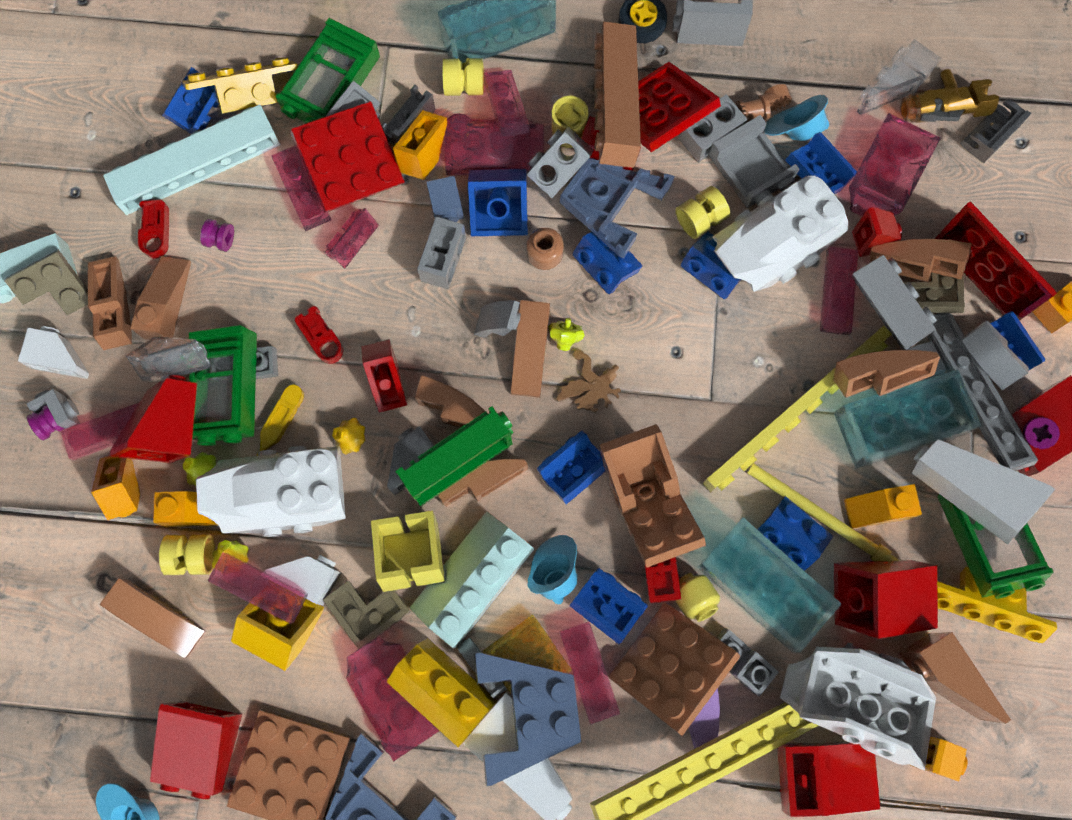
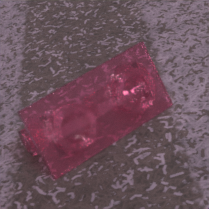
(357, 232)

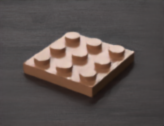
(674, 668)
(288, 769)

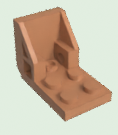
(650, 496)

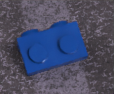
(190, 107)
(824, 161)
(604, 263)
(708, 268)
(1018, 340)
(572, 467)
(795, 533)
(609, 605)

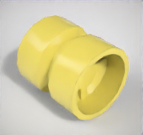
(463, 76)
(569, 112)
(706, 210)
(182, 554)

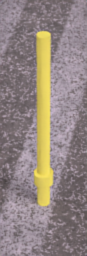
(877, 552)

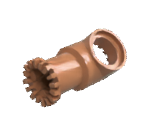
(769, 101)

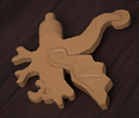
(595, 386)

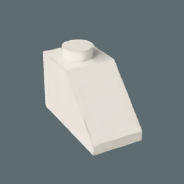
(51, 353)
(309, 576)

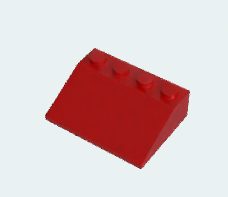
(996, 264)

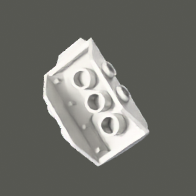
(782, 234)
(274, 491)
(864, 701)

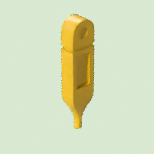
(281, 417)

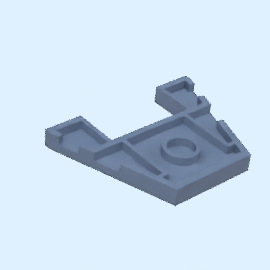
(600, 193)
(542, 712)
(361, 802)

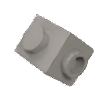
(61, 408)

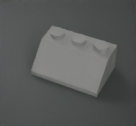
(894, 301)

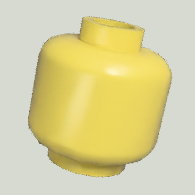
(698, 597)

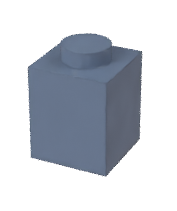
(445, 198)

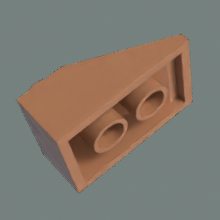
(953, 675)

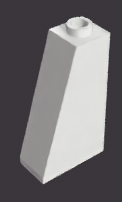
(981, 488)
(537, 785)

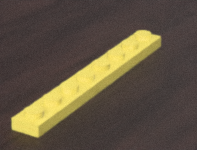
(788, 419)
(702, 765)

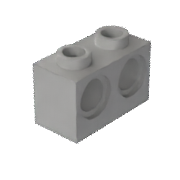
(712, 129)
(564, 165)
(442, 252)

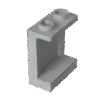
(712, 22)
(752, 163)

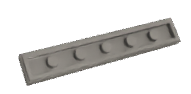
(997, 422)

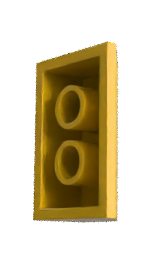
(441, 691)

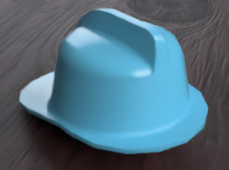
(801, 120)
(554, 569)
(117, 803)

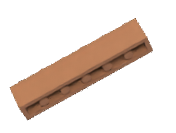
(617, 95)

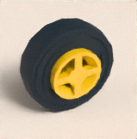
(635, 11)

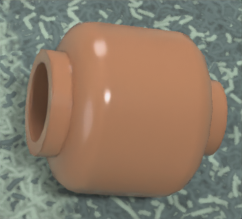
(545, 248)

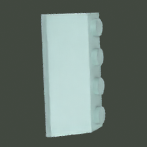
(472, 580)

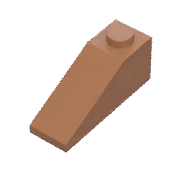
(161, 299)

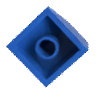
(498, 202)

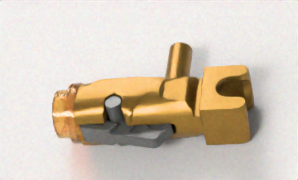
(950, 102)

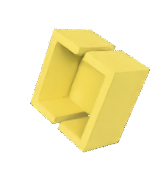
(407, 556)

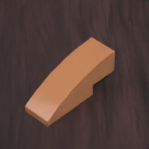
(926, 256)
(108, 304)
(530, 348)
(884, 370)
(455, 406)
(485, 479)
(152, 617)

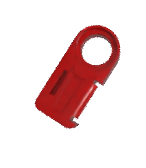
(154, 225)
(318, 334)

